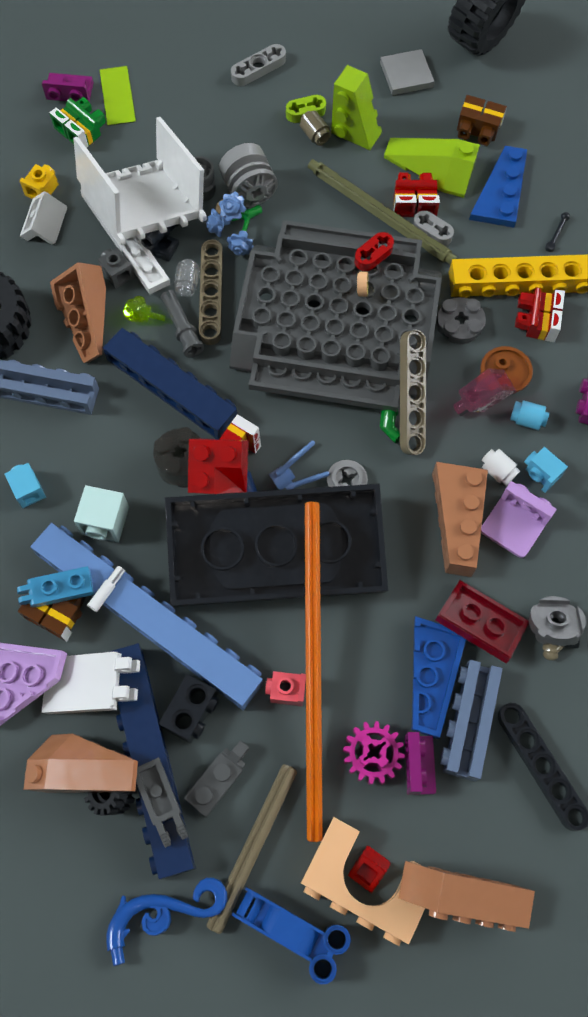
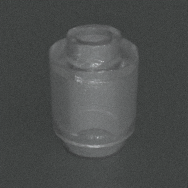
(186, 277)

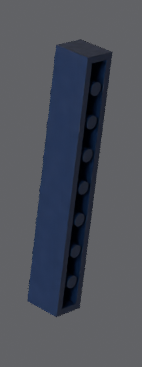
(145, 744)

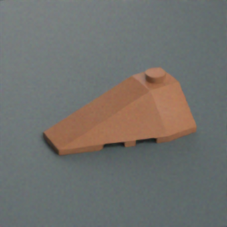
(81, 298)
(77, 766)

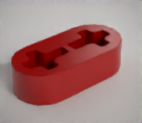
(371, 249)

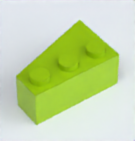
(353, 109)

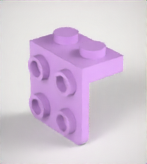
(517, 519)

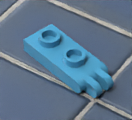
(57, 587)

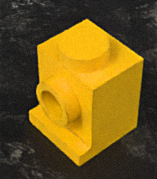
(39, 180)

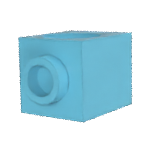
(25, 485)

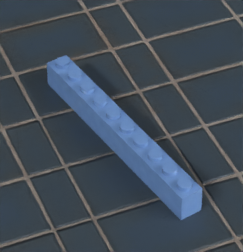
(154, 619)

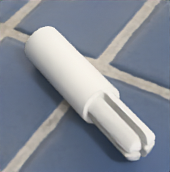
(105, 589)

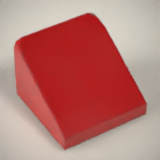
(369, 869)

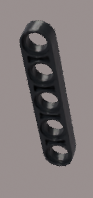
(555, 774)

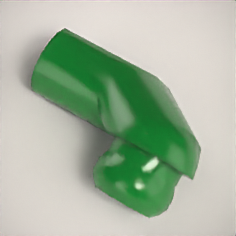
(387, 424)

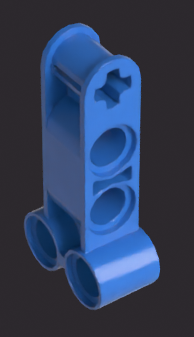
(292, 932)

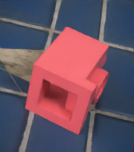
(293, 696)

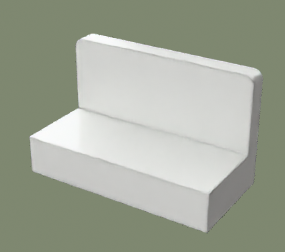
(44, 218)

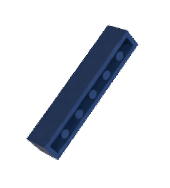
(170, 383)

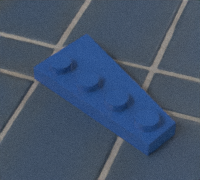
(502, 191)
(435, 668)

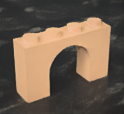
(326, 878)

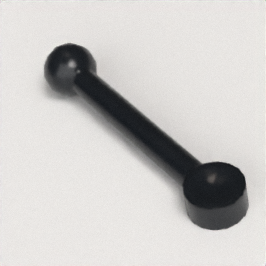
(550, 246)

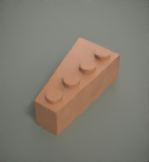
(460, 511)
(466, 897)

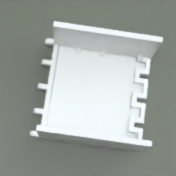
(146, 197)

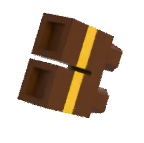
(474, 123)
(55, 617)

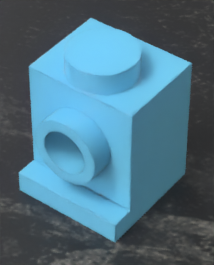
(545, 468)

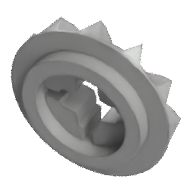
(348, 468)

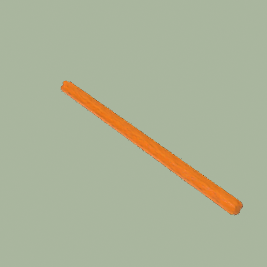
(313, 673)

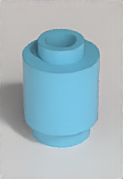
(529, 415)

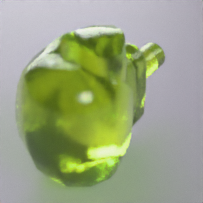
(138, 311)

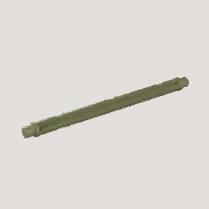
(380, 211)

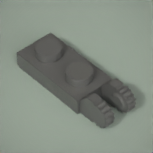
(159, 799)

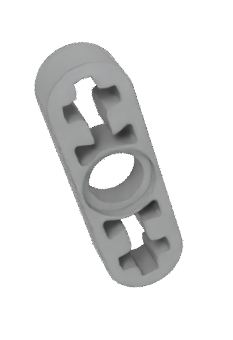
(244, 71)

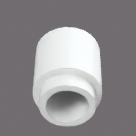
(500, 466)

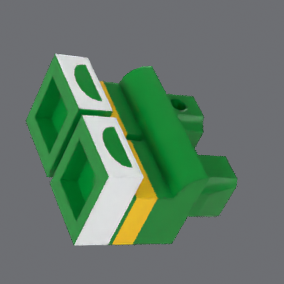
(77, 121)

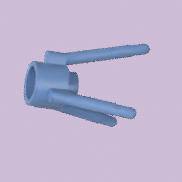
(283, 475)

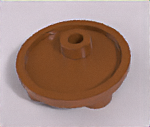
(513, 362)

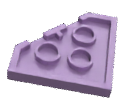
(26, 675)

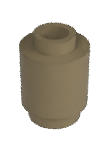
(315, 127)

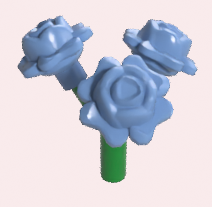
(231, 210)

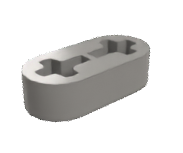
(434, 227)

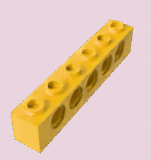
(545, 272)

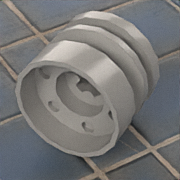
(248, 173)

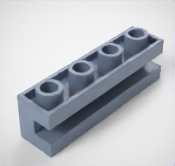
(48, 386)
(472, 721)

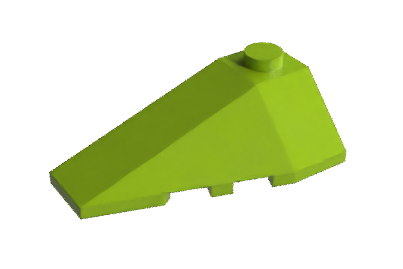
(447, 159)

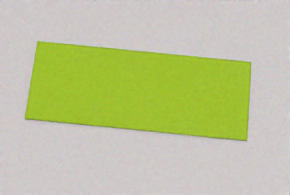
(117, 95)

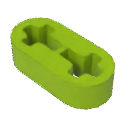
(303, 105)

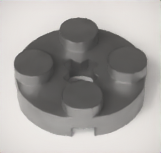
(461, 307)
(553, 633)

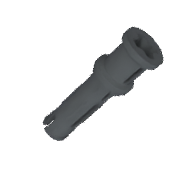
(184, 331)

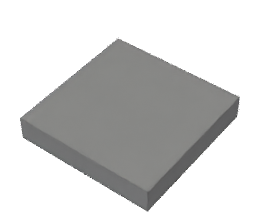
(407, 72)

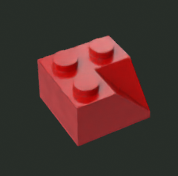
(217, 466)

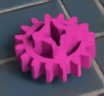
(382, 763)

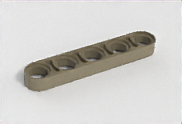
(214, 301)
(417, 380)

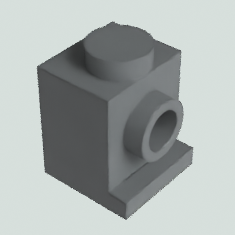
(116, 267)

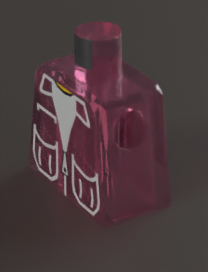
(484, 392)

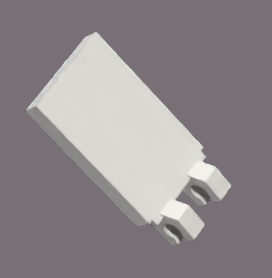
(91, 684)

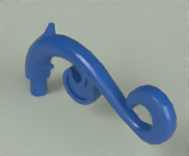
(163, 904)

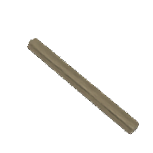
(253, 845)

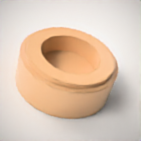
(362, 284)

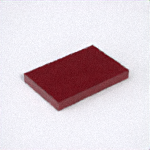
(482, 621)

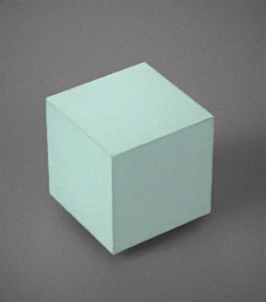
(101, 514)

